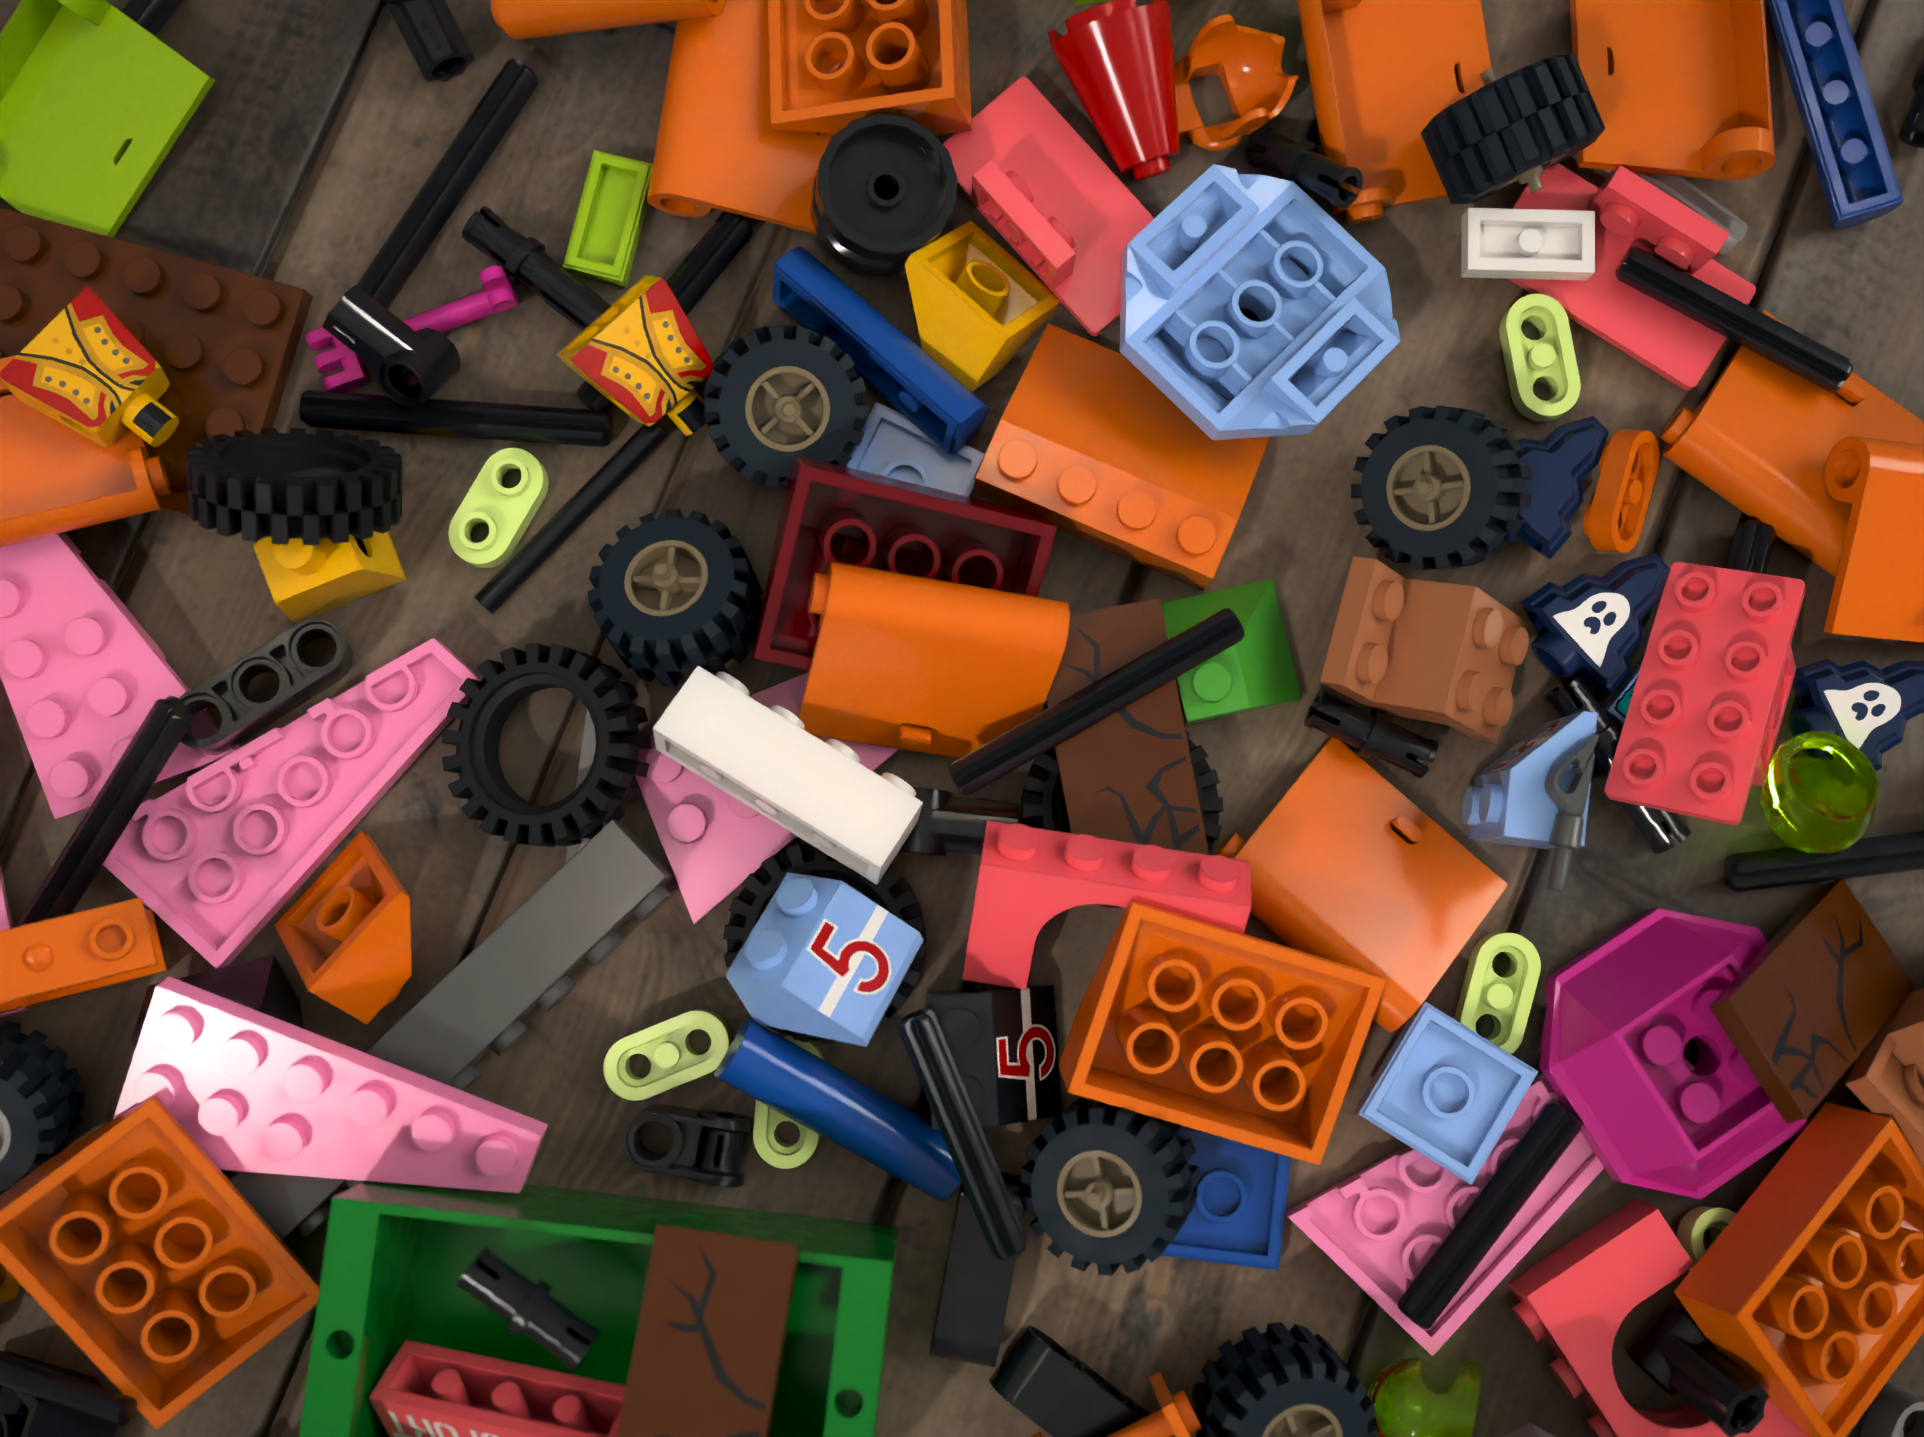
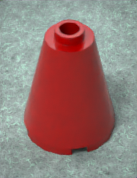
(1125, 80)

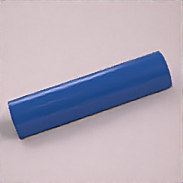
(1835, 109)
(879, 350)
(839, 1108)

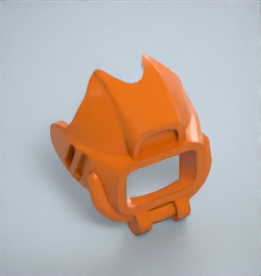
(1250, 75)

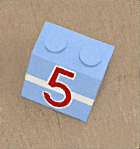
(1510, 793)
(823, 960)

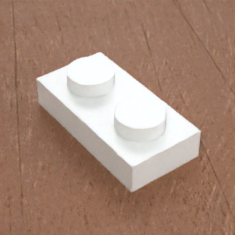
(1527, 244)

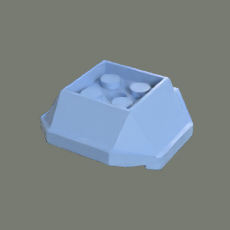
(1263, 250)

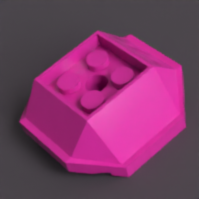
(1618, 1060)

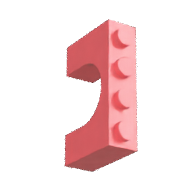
(1041, 872)
(1582, 1298)

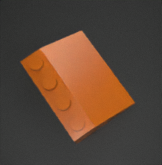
(868, 59)
(1117, 461)
(1220, 1032)
(151, 1259)
(1821, 1271)

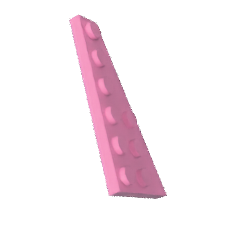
(80, 673)
(262, 819)
(712, 835)
(311, 1107)
(1402, 1208)

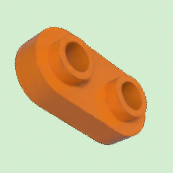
(1622, 491)

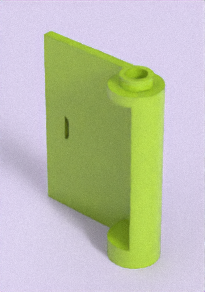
(87, 111)

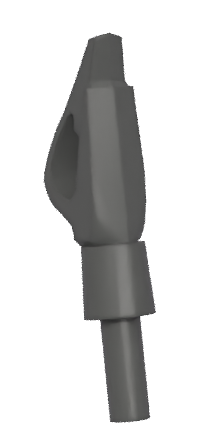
(1568, 822)

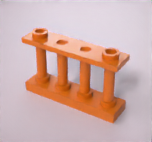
(78, 954)

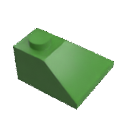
(1245, 676)

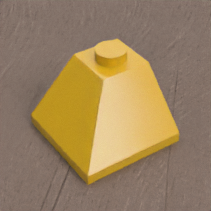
(974, 303)

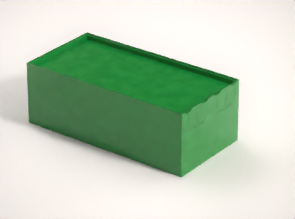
(405, 1247)

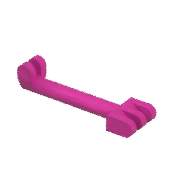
(496, 297)

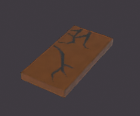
(1133, 769)
(1812, 1000)
(709, 1336)

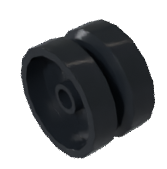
(861, 169)

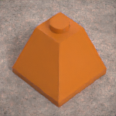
(352, 932)

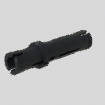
(529, 265)
(1609, 732)

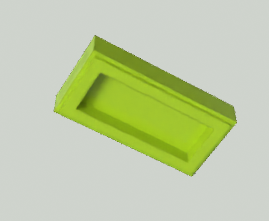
(609, 219)

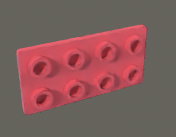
(1050, 200)
(1641, 216)
(1708, 693)

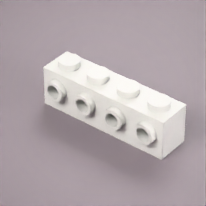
(788, 773)

